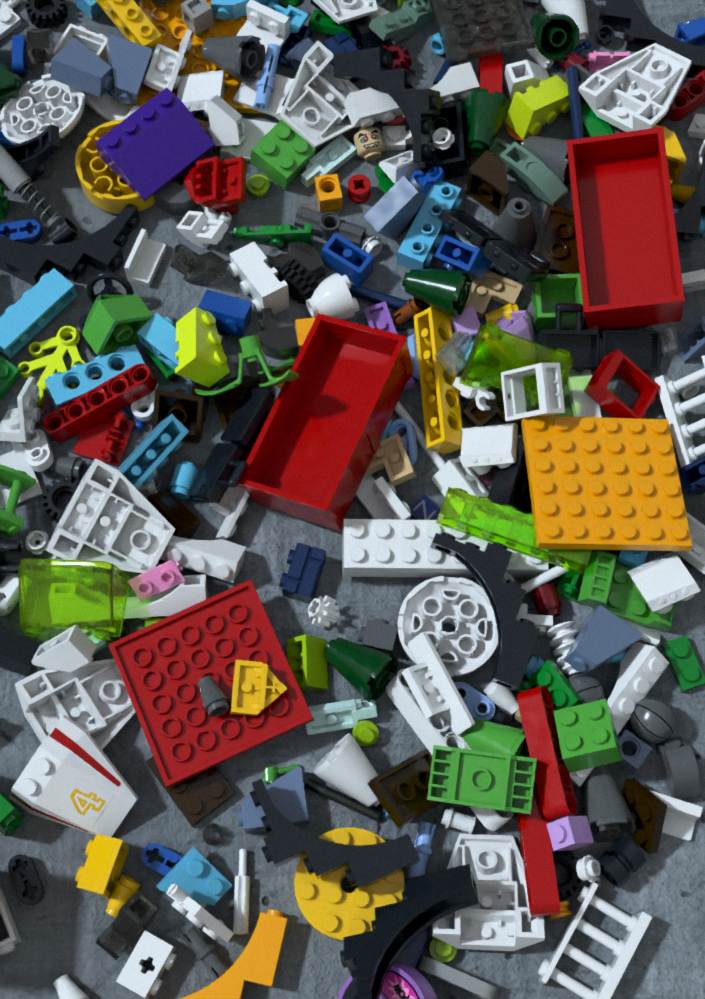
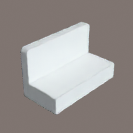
(144, 259)
(455, 476)
(679, 817)

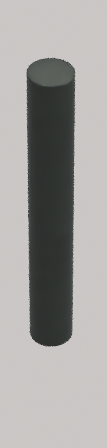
(342, 799)

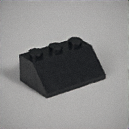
(456, 159)
(511, 483)

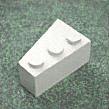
(259, 279)

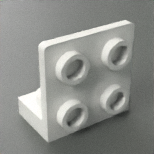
(266, 24)
(21, 421)

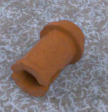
(407, 311)

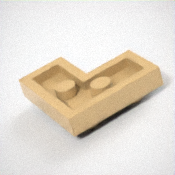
(492, 288)
(394, 458)

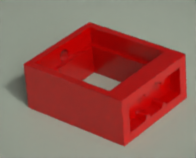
(630, 373)

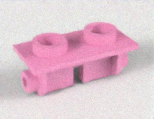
(601, 60)
(157, 579)

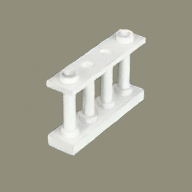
(676, 411)
(621, 949)

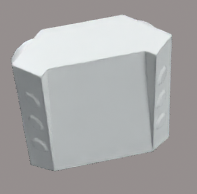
(198, 87)
(489, 447)
(664, 582)

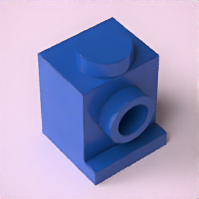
(692, 32)

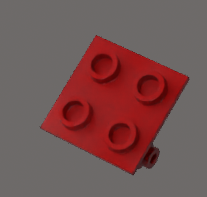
(106, 439)

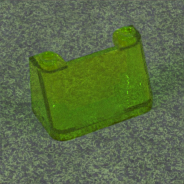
(502, 351)
(71, 594)

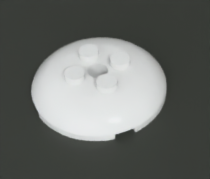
(38, 107)
(452, 602)

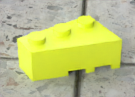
(538, 106)
(200, 348)

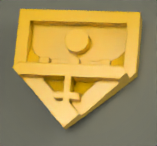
(253, 688)

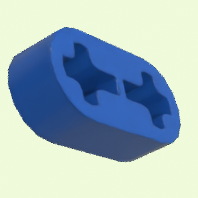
(19, 54)
(20, 229)
(164, 853)

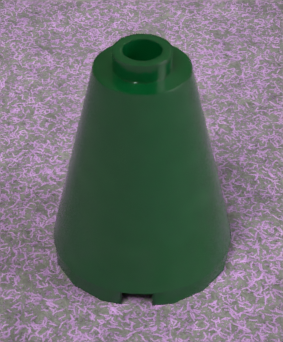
(554, 34)
(484, 118)
(439, 289)
(361, 666)

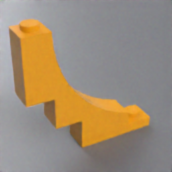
(255, 964)

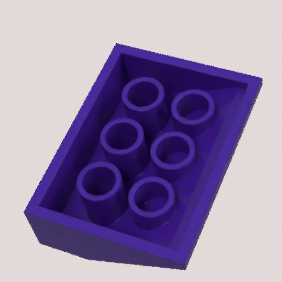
(154, 144)

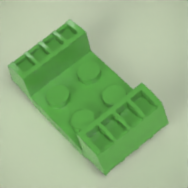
(611, 587)
(482, 779)

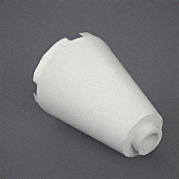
(575, 9)
(348, 770)

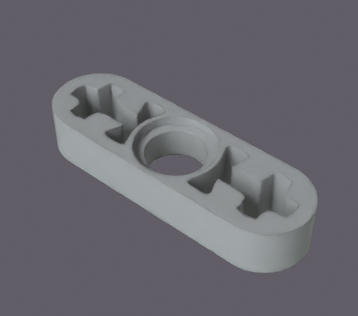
(456, 978)

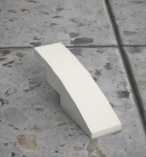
(581, 403)

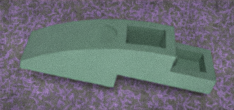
(404, 22)
(529, 171)

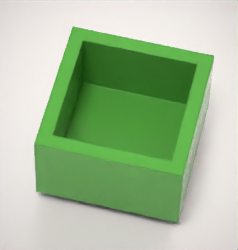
(282, 155)
(555, 290)
(587, 735)

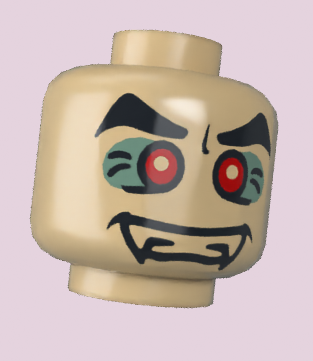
(369, 143)

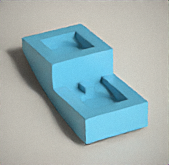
(296, 17)

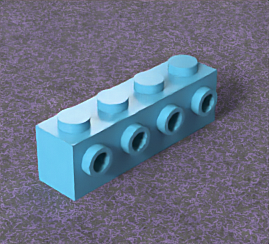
(427, 229)
(34, 311)
(153, 451)

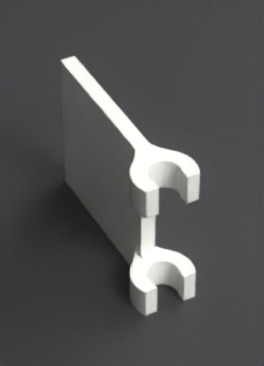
(247, 94)
(254, 133)
(17, 460)

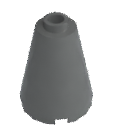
(236, 55)
(552, 153)
(517, 224)
(606, 806)

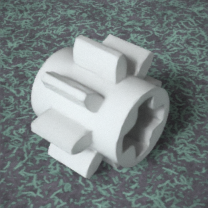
(323, 611)

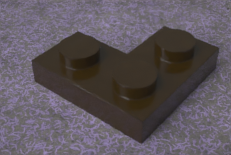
(482, 418)
(649, 813)

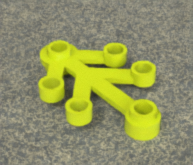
(53, 361)

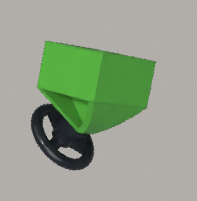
(114, 316)

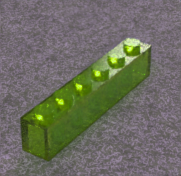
(504, 525)

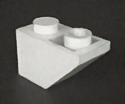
(522, 75)
(225, 122)

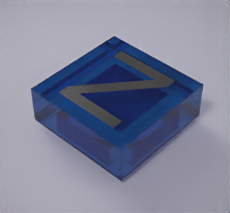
(424, 509)

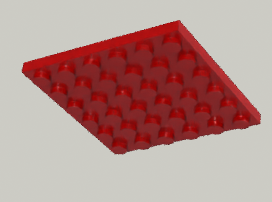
(172, 655)

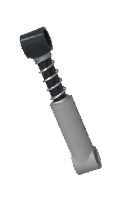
(17, 180)

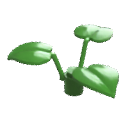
(253, 351)

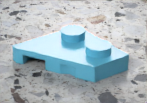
(196, 877)

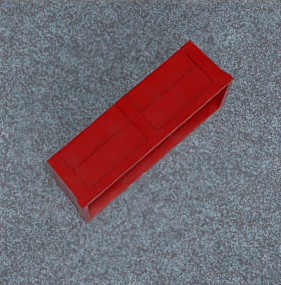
(625, 230)
(328, 421)

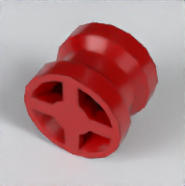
(361, 194)

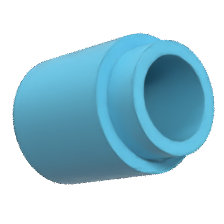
(183, 479)

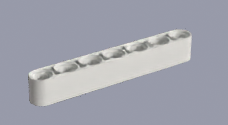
(437, 732)

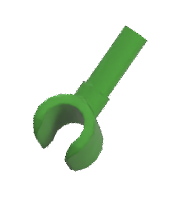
(271, 773)

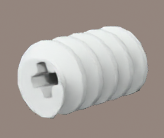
(562, 640)

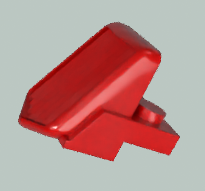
(218, 183)

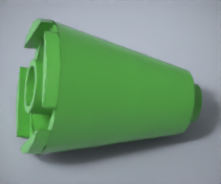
(495, 738)

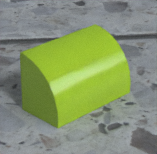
(308, 662)

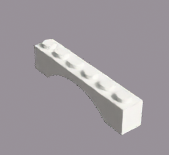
(371, 106)
(211, 557)
(170, 601)
(636, 677)

